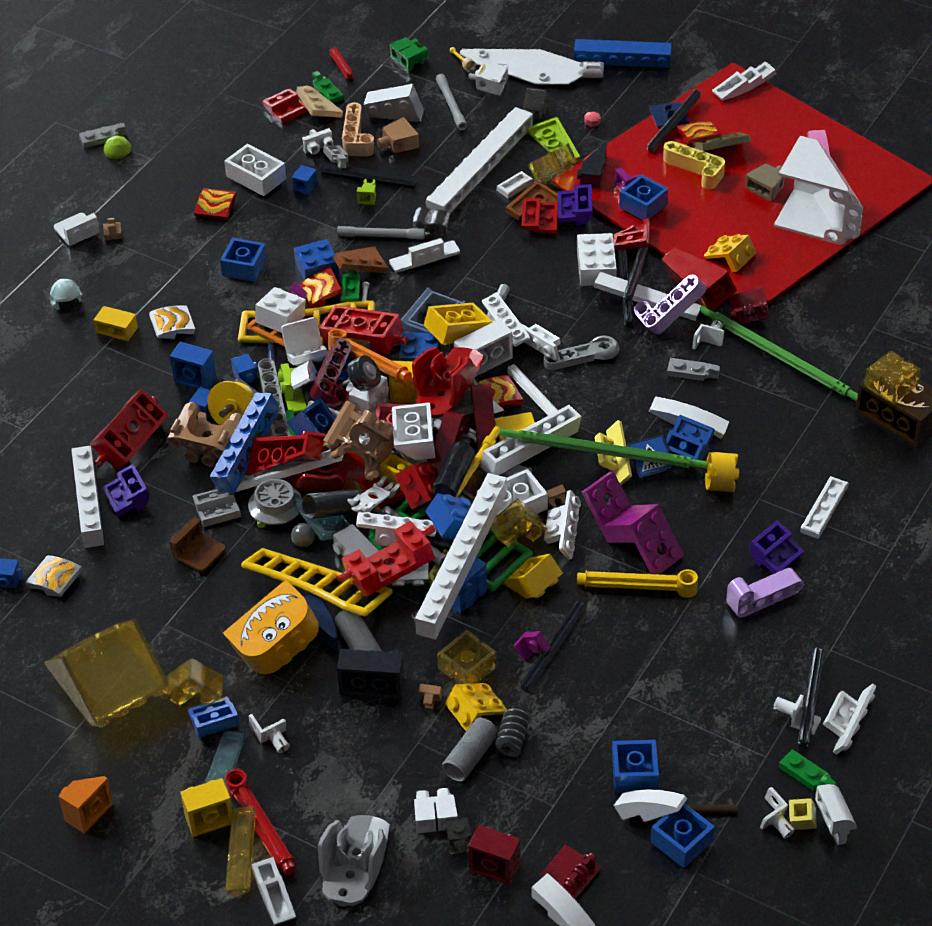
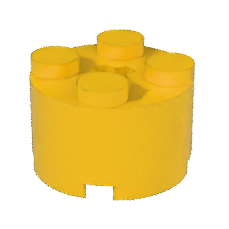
(721, 472)

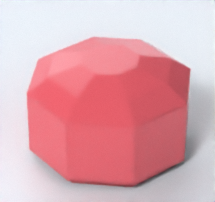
(592, 119)

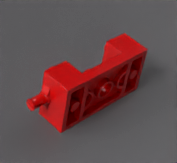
(377, 327)
(117, 441)
(407, 554)

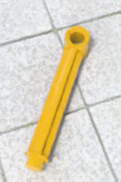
(684, 583)

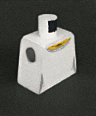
(490, 77)

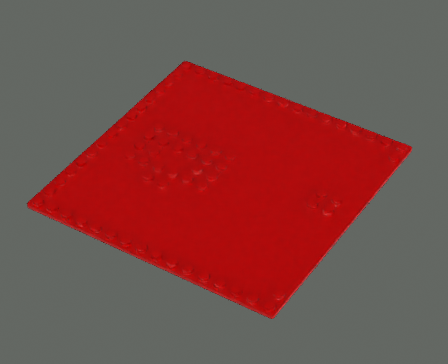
(701, 215)

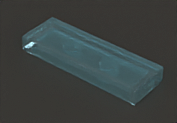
(226, 755)

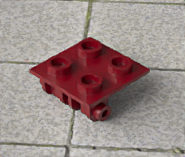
(749, 306)
(572, 870)

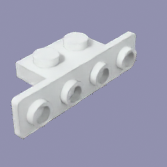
(424, 254)
(499, 310)
(543, 341)
(386, 524)
(563, 524)
(845, 716)

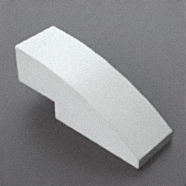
(303, 375)
(649, 804)
(273, 891)
(559, 903)

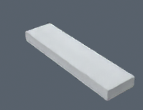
(824, 507)

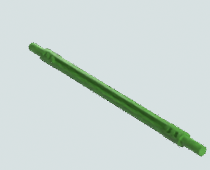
(781, 354)
(603, 448)

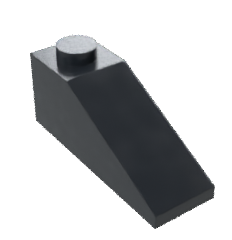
(593, 168)

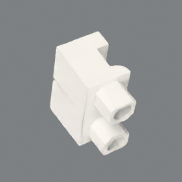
(427, 806)

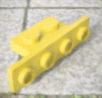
(618, 465)

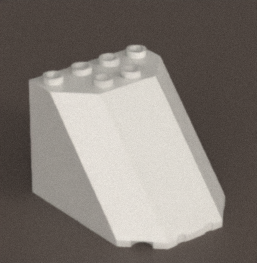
(821, 197)

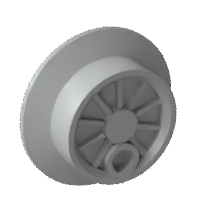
(274, 502)

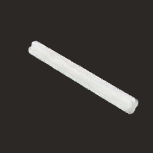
(531, 390)

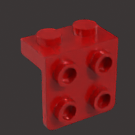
(417, 483)

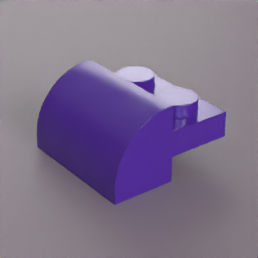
(575, 205)
(127, 491)
(775, 548)

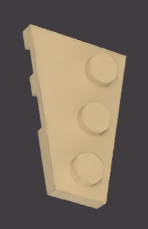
(317, 103)

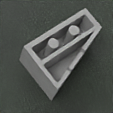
(394, 103)

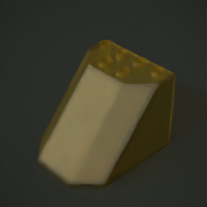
(109, 672)

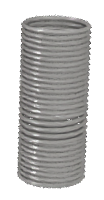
(355, 632)
(470, 749)

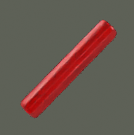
(341, 63)

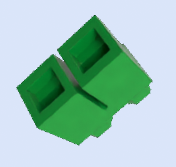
(408, 52)

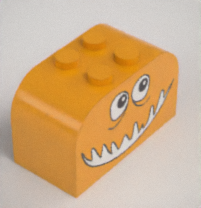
(274, 630)

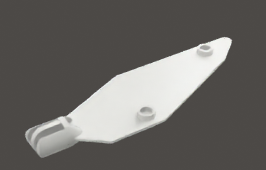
(537, 65)

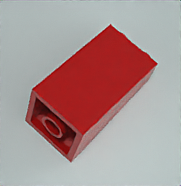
(717, 280)

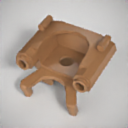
(348, 428)
(195, 435)

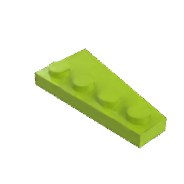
(551, 136)

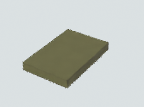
(722, 141)

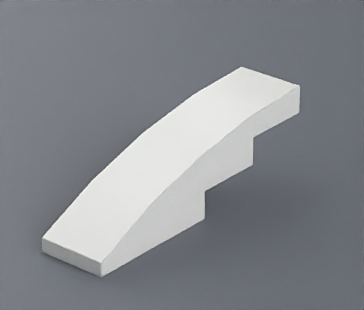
(744, 82)
(671, 409)

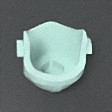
(64, 291)

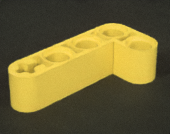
(696, 161)

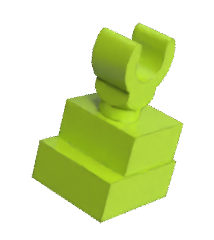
(366, 193)

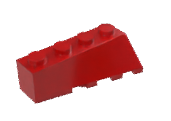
(279, 450)

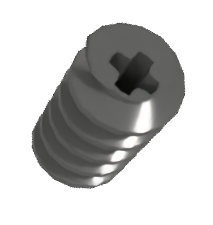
(512, 732)

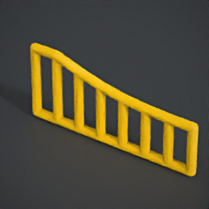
(316, 312)
(316, 589)

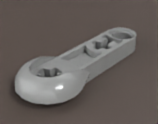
(599, 348)

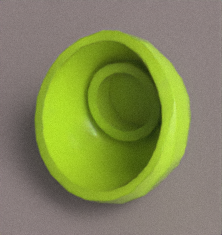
(117, 147)

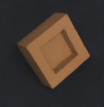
(112, 229)
(556, 494)
(430, 695)

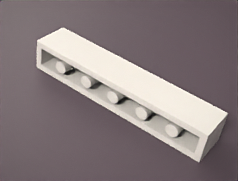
(512, 452)
(87, 497)

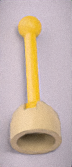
(467, 63)

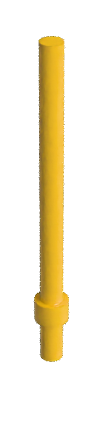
(487, 442)

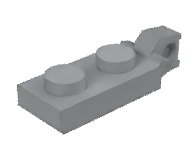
(101, 135)
(336, 155)
(692, 369)

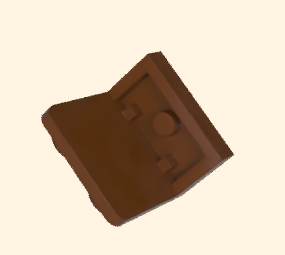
(195, 547)

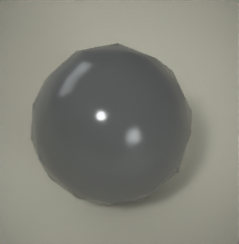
(303, 535)

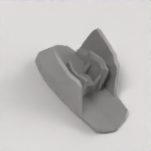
(353, 854)

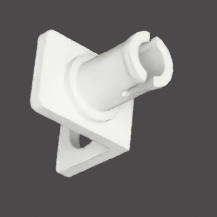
(709, 334)
(795, 711)
(271, 732)
(776, 817)

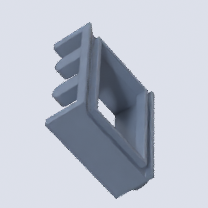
(409, 319)

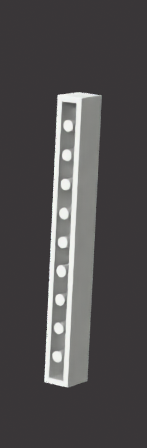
(480, 161)
(461, 556)

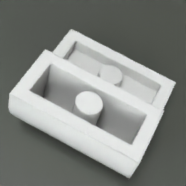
(835, 812)

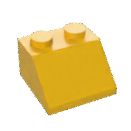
(534, 576)

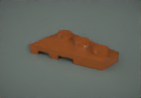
(536, 190)
(361, 260)

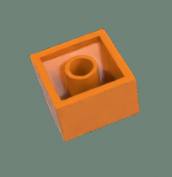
(85, 802)

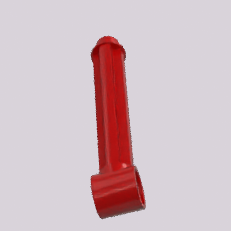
(240, 790)

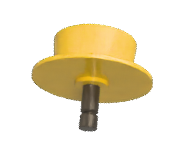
(228, 399)

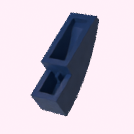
(326, 629)

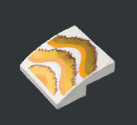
(172, 320)

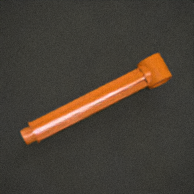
(385, 365)

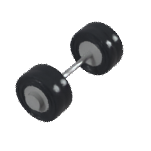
(361, 372)

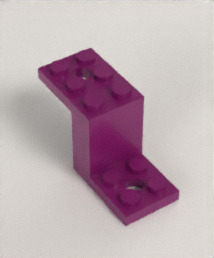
(633, 523)

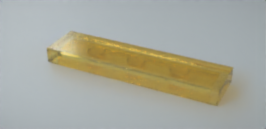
(240, 849)

